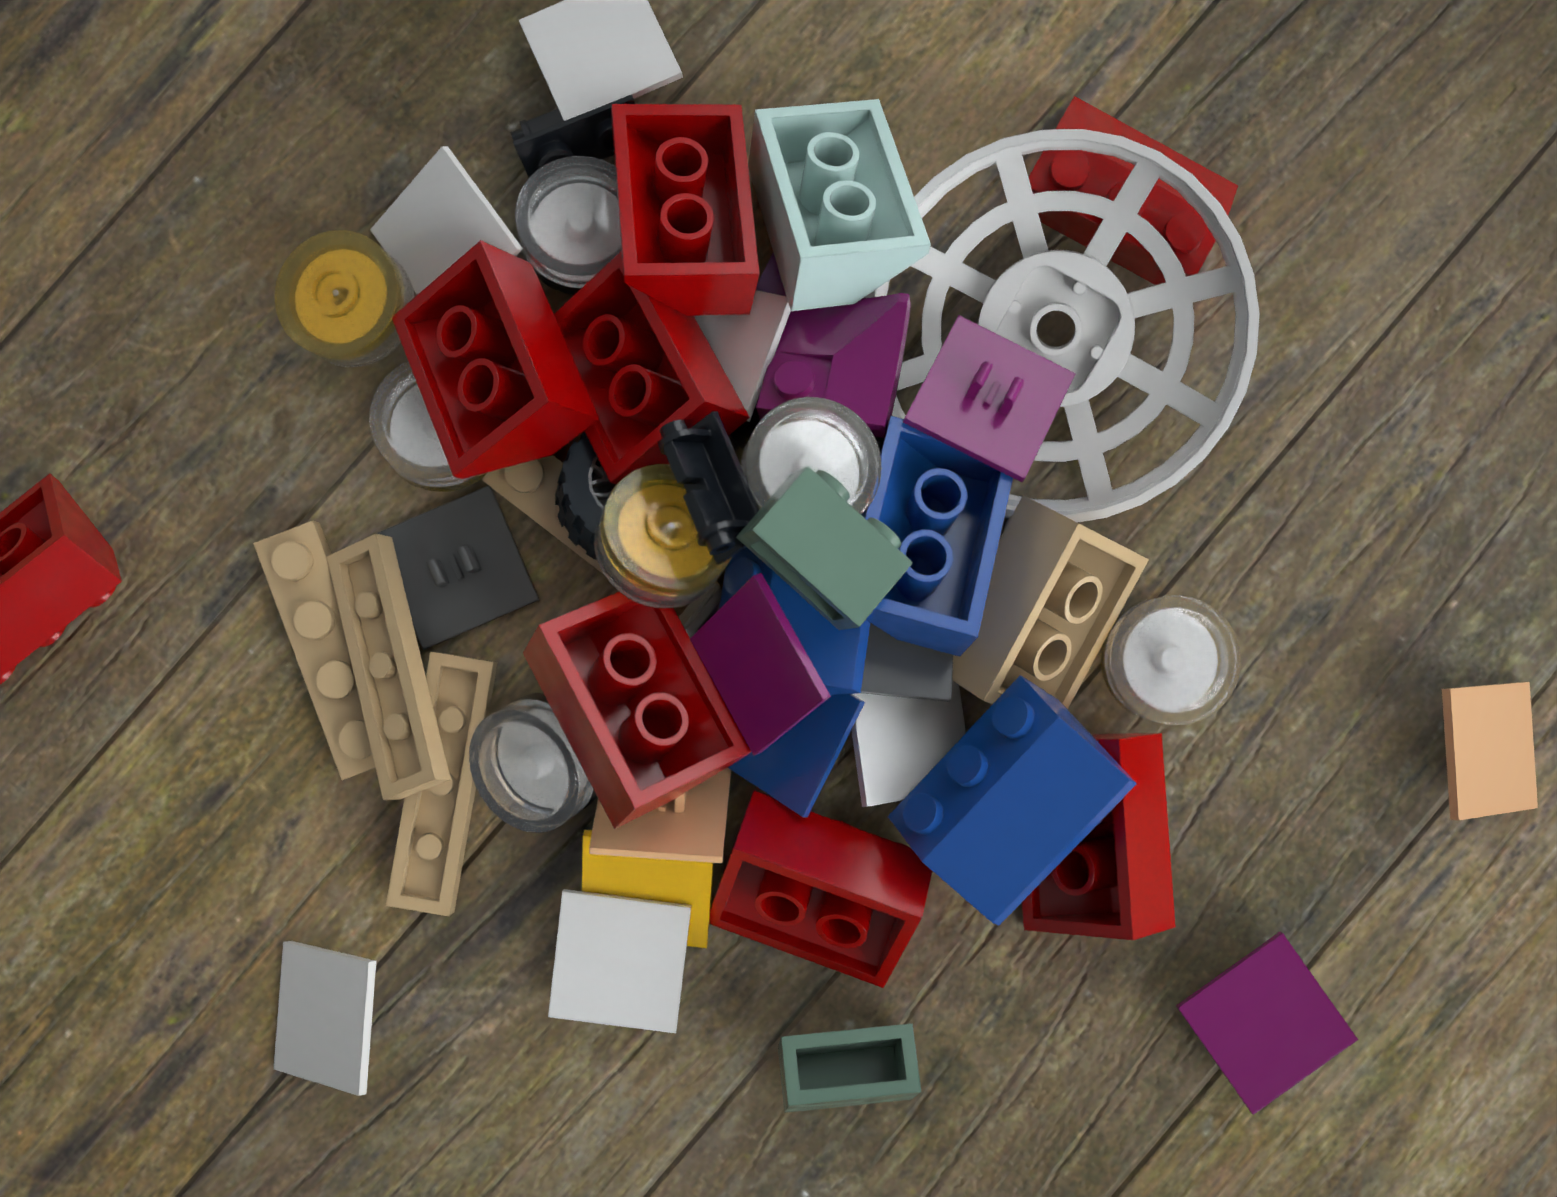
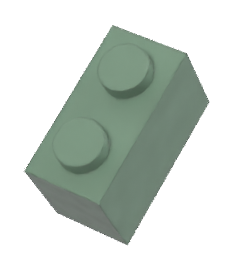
(826, 548)
(848, 1068)

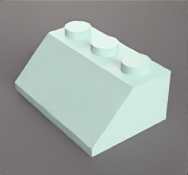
(834, 201)

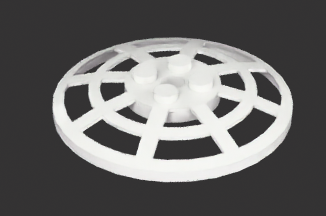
(1097, 304)

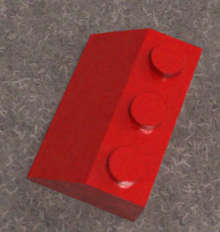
(1105, 176)
(686, 206)
(493, 364)
(641, 370)
(49, 570)
(633, 703)
(1121, 871)
(821, 890)

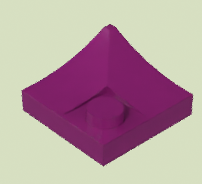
(842, 356)

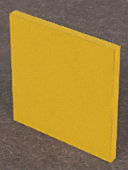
(653, 880)

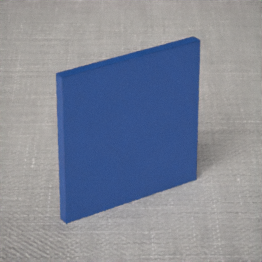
(803, 757)

